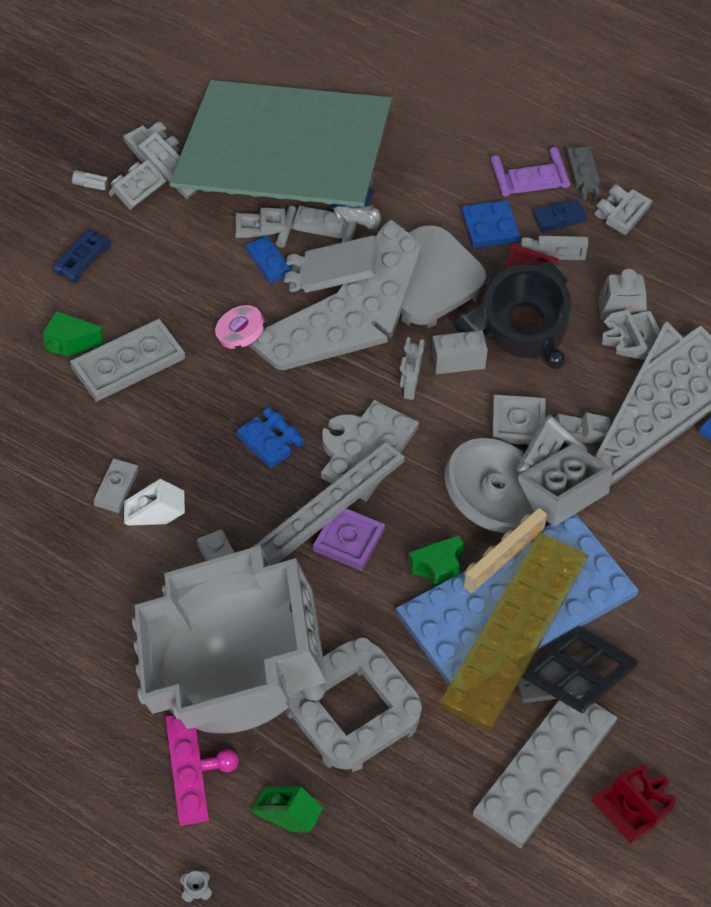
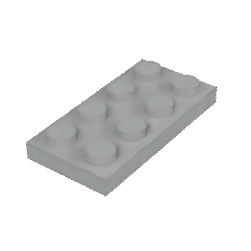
(127, 360)

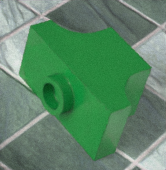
(437, 560)

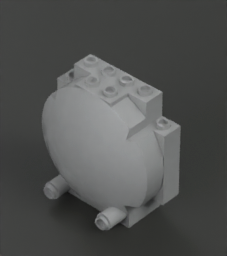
(229, 642)

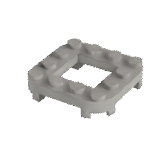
(376, 735)

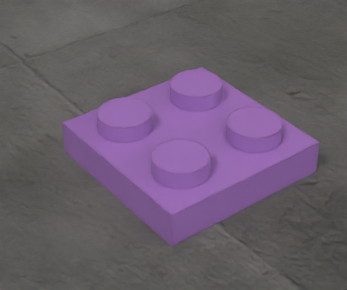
(349, 539)

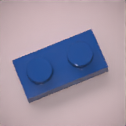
(268, 259)

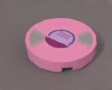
(239, 326)

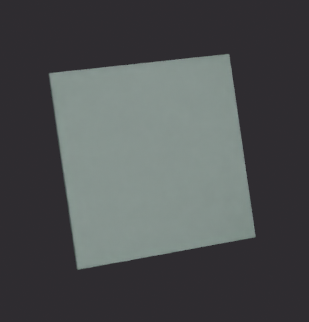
(283, 143)

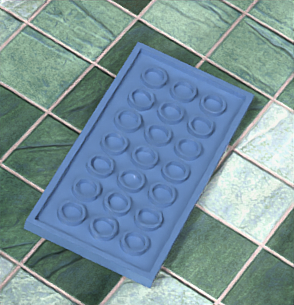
(451, 618)

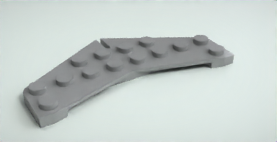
(350, 316)

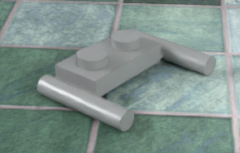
(315, 222)
(547, 443)

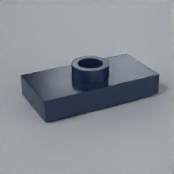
(559, 215)

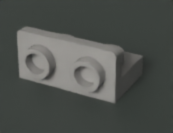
(138, 184)

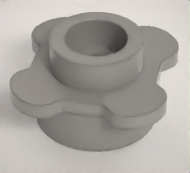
(188, 880)

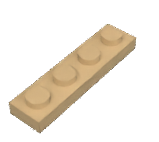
(509, 546)

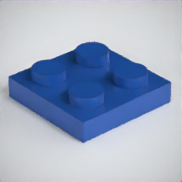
(490, 224)

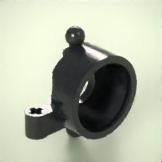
(519, 286)

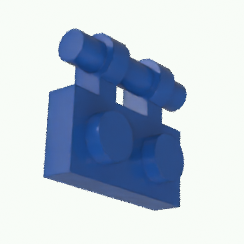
(265, 443)

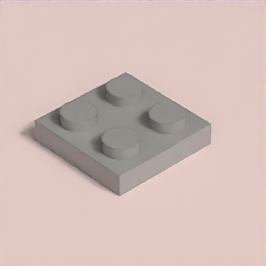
(517, 418)

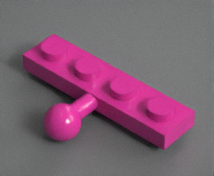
(189, 769)

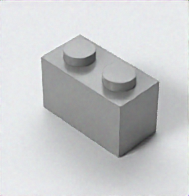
(459, 352)

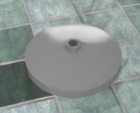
(486, 484)

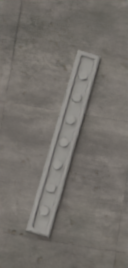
(330, 502)

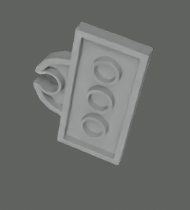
(362, 437)

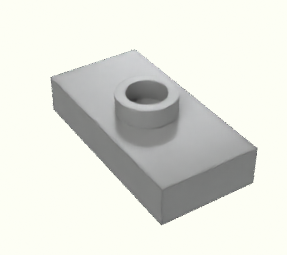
(116, 485)

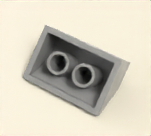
(566, 483)

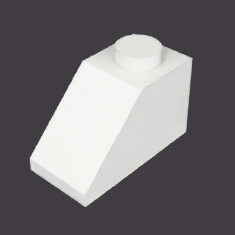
(154, 505)

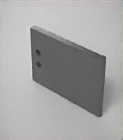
(553, 673)

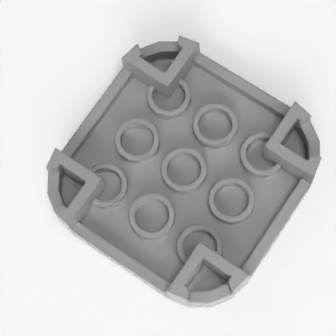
(442, 279)

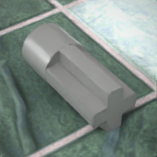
(90, 180)

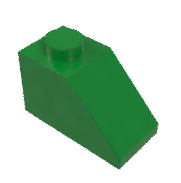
(71, 335)
(288, 808)

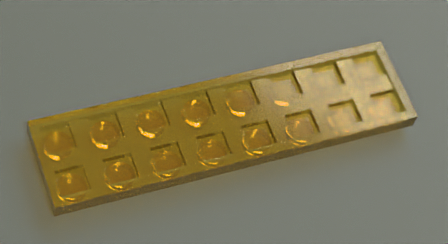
(514, 632)

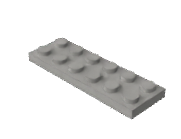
(543, 770)

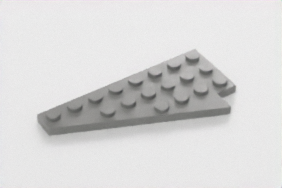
(663, 401)

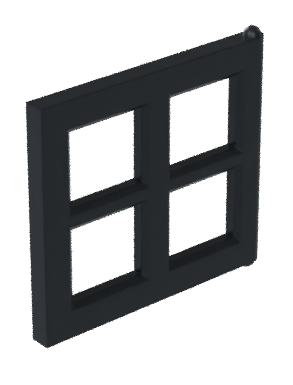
(601, 684)

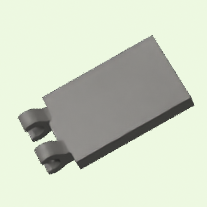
(333, 265)

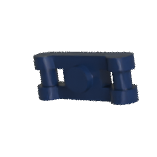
(82, 255)

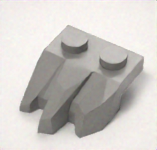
(630, 333)

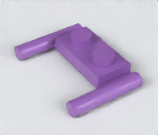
(533, 177)

